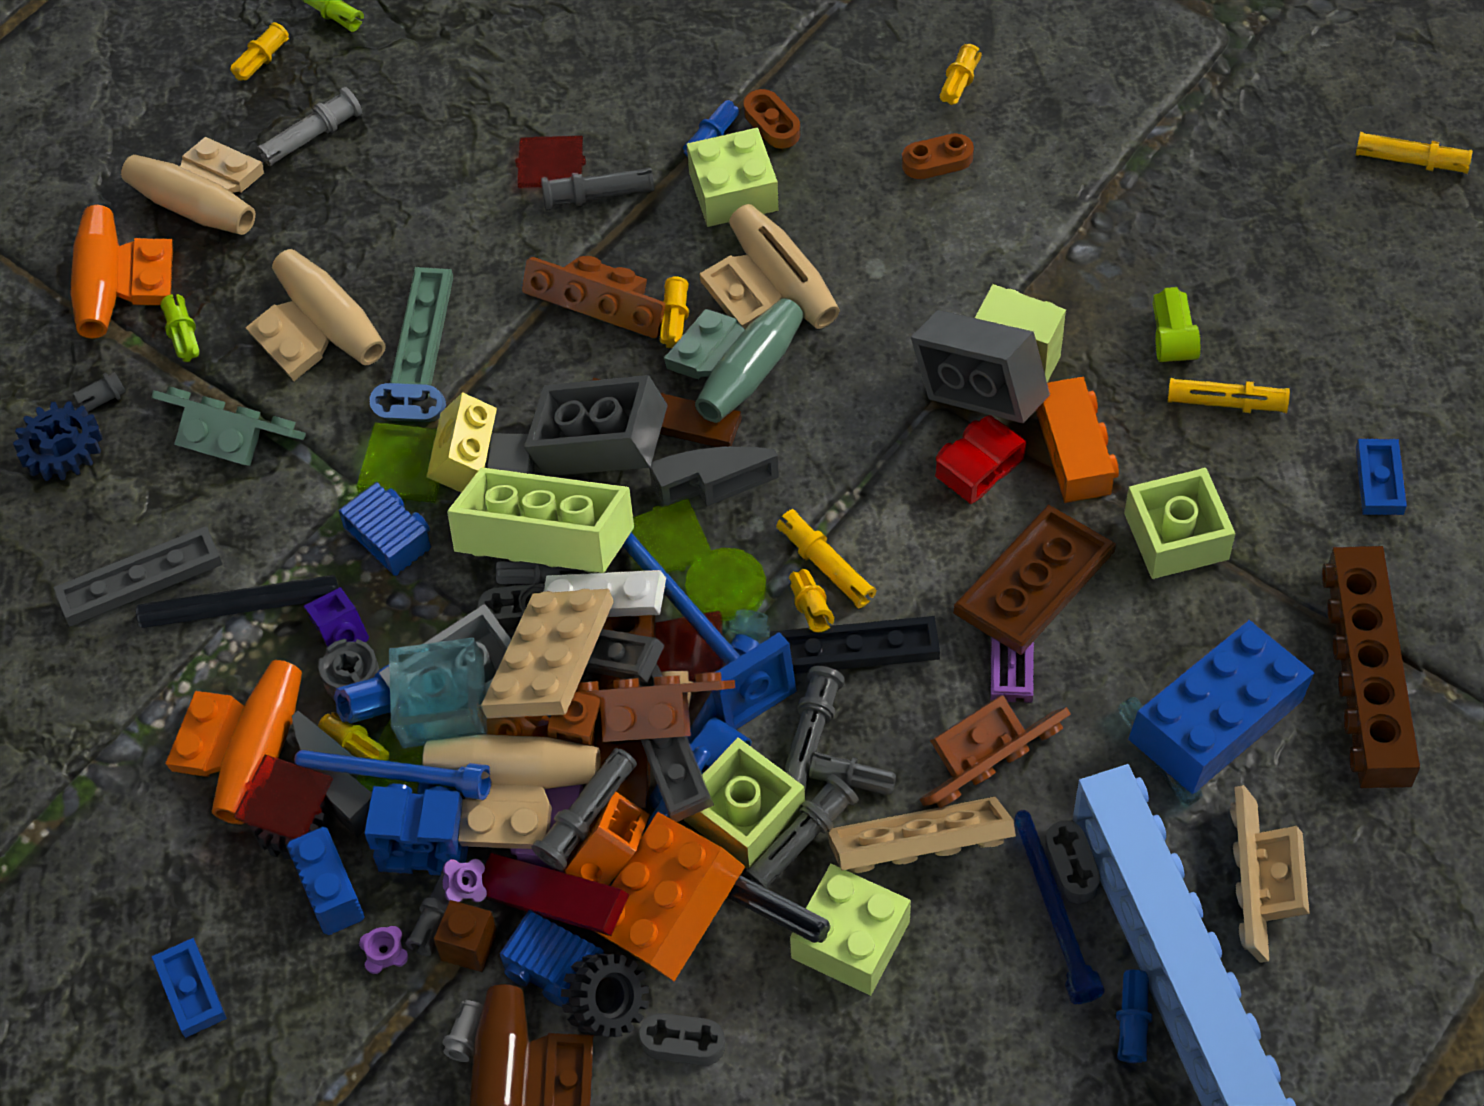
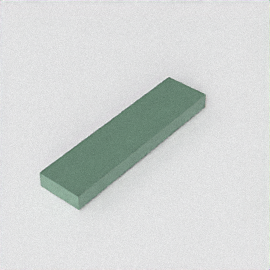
(422, 326)

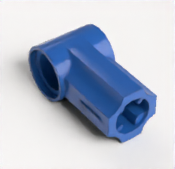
(363, 699)

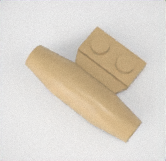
(200, 185)
(767, 273)
(318, 314)
(520, 770)

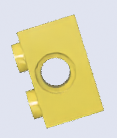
(461, 442)

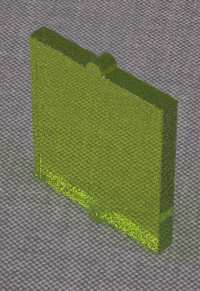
(671, 535)

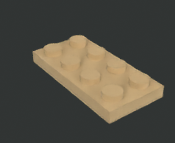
(548, 654)
(920, 833)

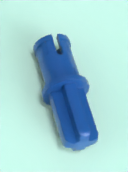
(716, 124)
(1134, 1017)

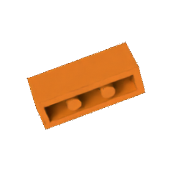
(1077, 441)

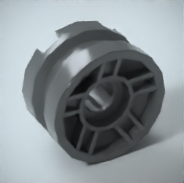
(347, 655)

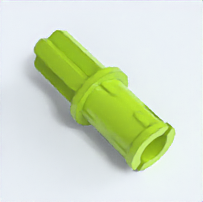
(339, 12)
(180, 327)

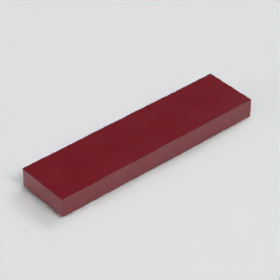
(553, 894)

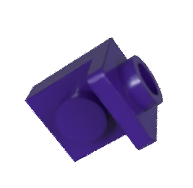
(336, 618)

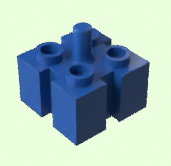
(414, 828)

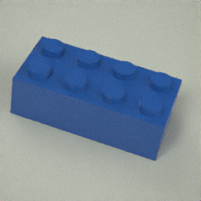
(1220, 706)

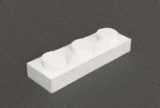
(632, 592)

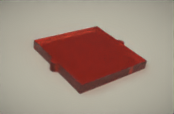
(548, 157)
(686, 648)
(283, 797)

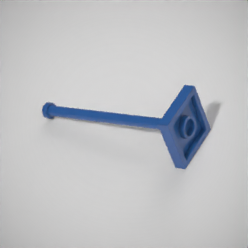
(761, 675)

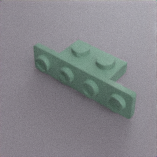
(220, 432)

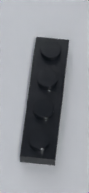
(864, 644)

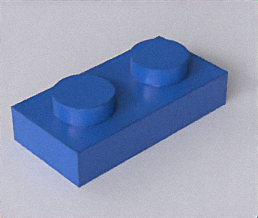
(1380, 477)
(189, 987)

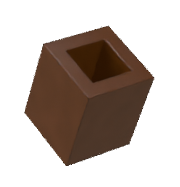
(466, 935)

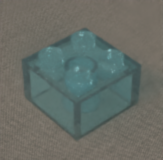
(437, 691)

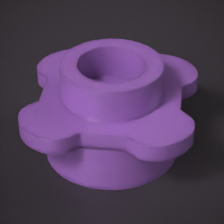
(453, 885)
(379, 938)

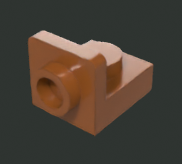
(579, 721)

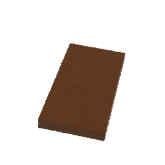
(1034, 579)

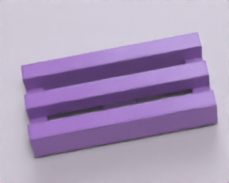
(1010, 691)

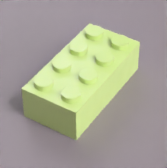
(541, 519)

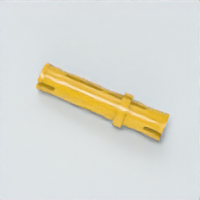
(1414, 152)
(1276, 397)
(814, 546)

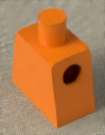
(610, 842)

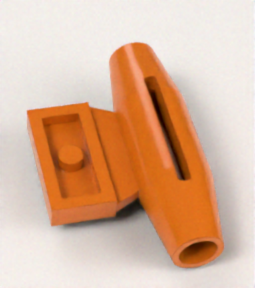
(107, 271)
(235, 737)

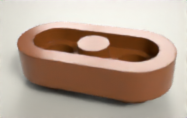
(778, 123)
(937, 156)

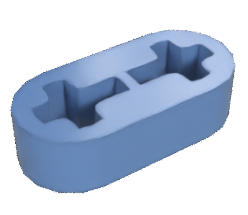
(407, 393)

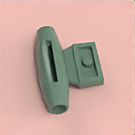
(732, 355)

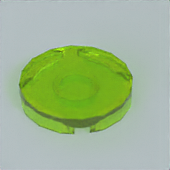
(726, 582)

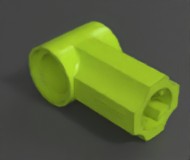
(1175, 335)

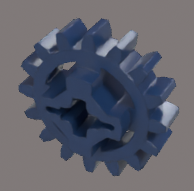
(58, 441)

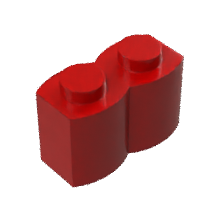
(979, 458)

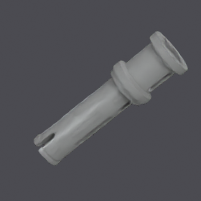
(324, 118)

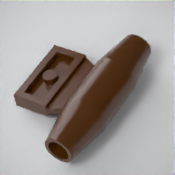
(521, 1072)

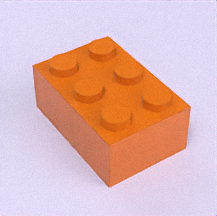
(673, 892)

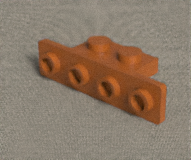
(596, 291)
(649, 711)
(982, 741)

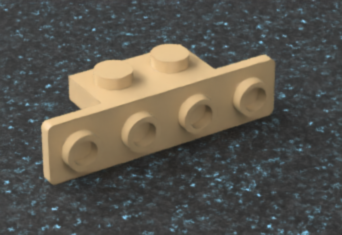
(1271, 874)

